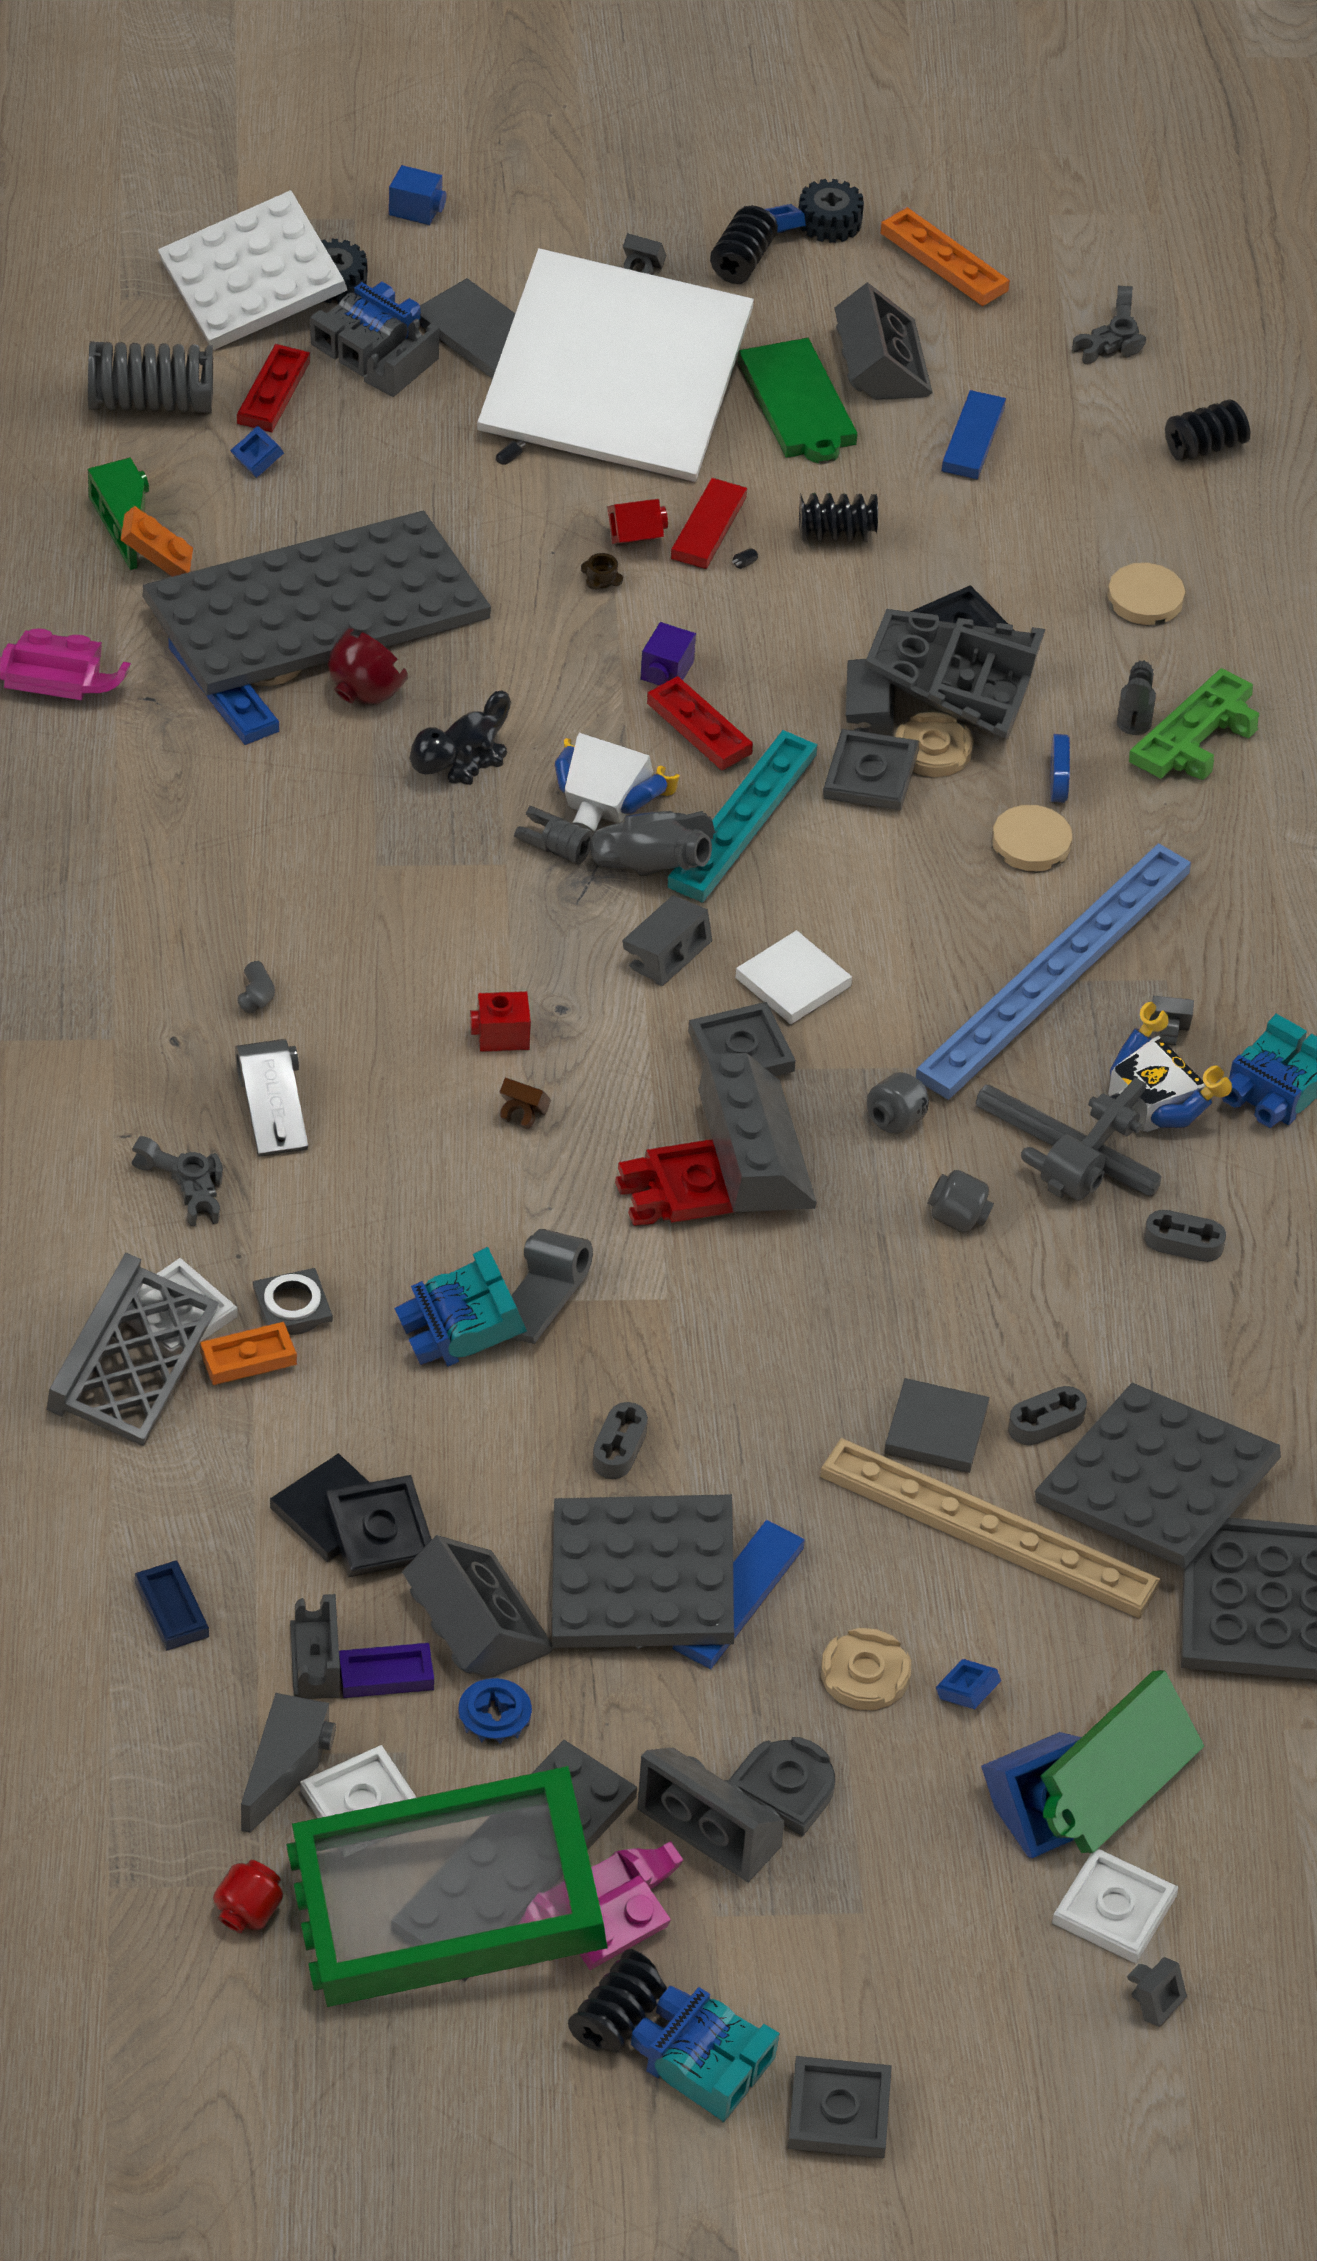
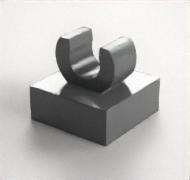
(643, 251)
(1179, 1016)
(1158, 1989)

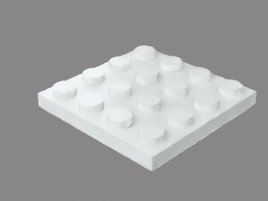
(252, 270)

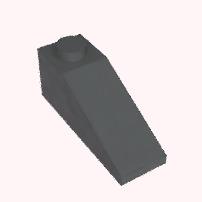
(286, 1754)

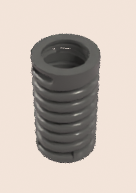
(150, 382)

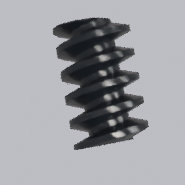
(743, 244)
(1207, 429)
(838, 516)
(618, 2003)

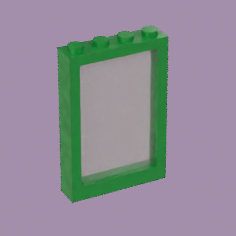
(446, 1887)

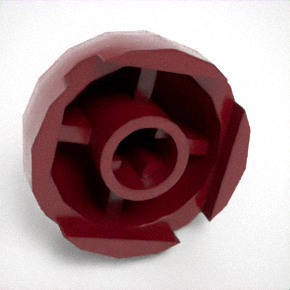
(364, 669)

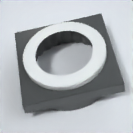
(296, 1321)

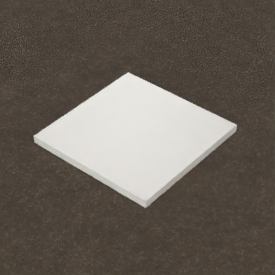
(616, 365)

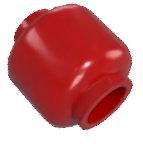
(248, 1896)

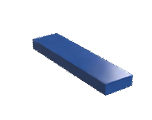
(240, 708)
(755, 1575)

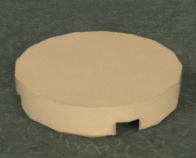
(1146, 593)
(943, 743)
(1032, 837)
(865, 1669)

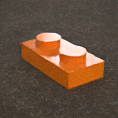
(156, 542)
(248, 1353)

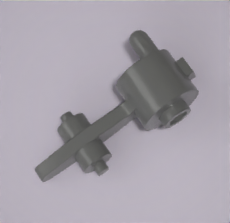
(1076, 1165)

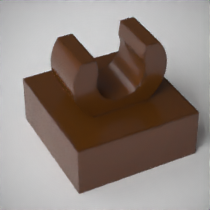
(524, 1098)

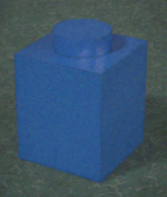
(416, 195)

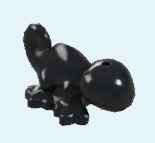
(465, 744)

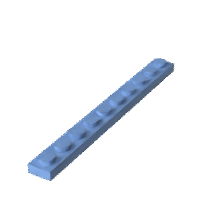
(1052, 971)

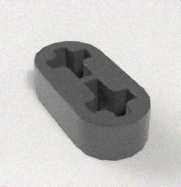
(1185, 1235)
(1049, 1417)
(628, 1442)

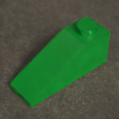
(113, 492)

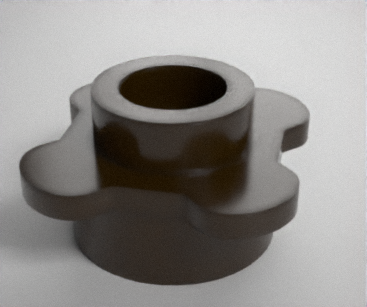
(601, 571)

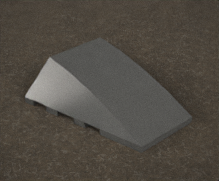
(958, 666)

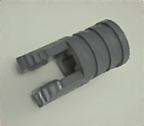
(1137, 699)
(558, 836)

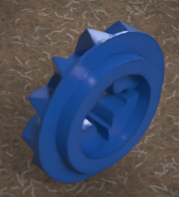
(509, 1699)

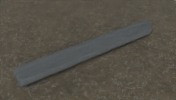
(1051, 1130)

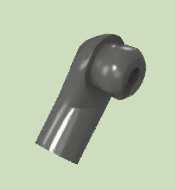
(259, 991)

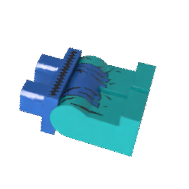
(1276, 1073)
(463, 1310)
(705, 2049)

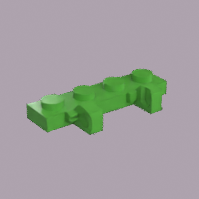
(1178, 737)

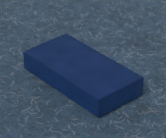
(171, 1605)

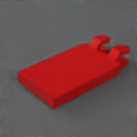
(682, 1184)

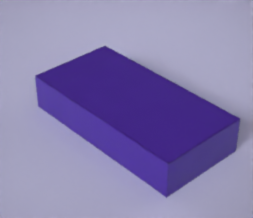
(386, 1670)

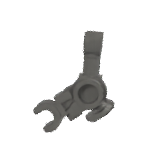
(1119, 334)
(190, 1171)

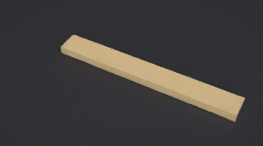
(990, 1528)

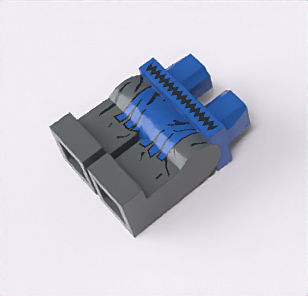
(363, 324)

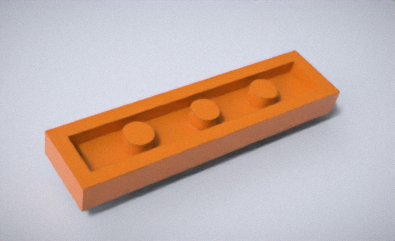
(945, 256)

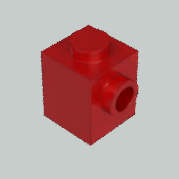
(637, 521)
(502, 1021)

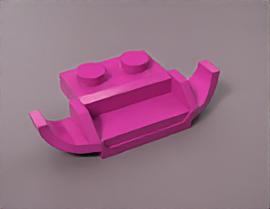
(57, 665)
(626, 1898)

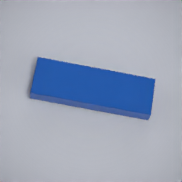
(973, 434)

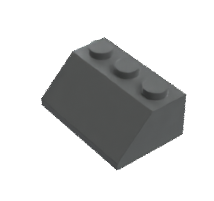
(881, 346)
(475, 1607)
(708, 1812)

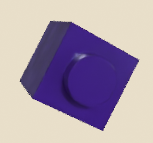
(667, 654)

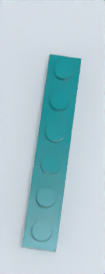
(747, 812)

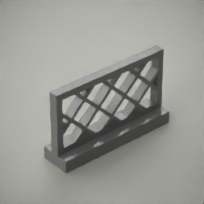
(98, 1333)

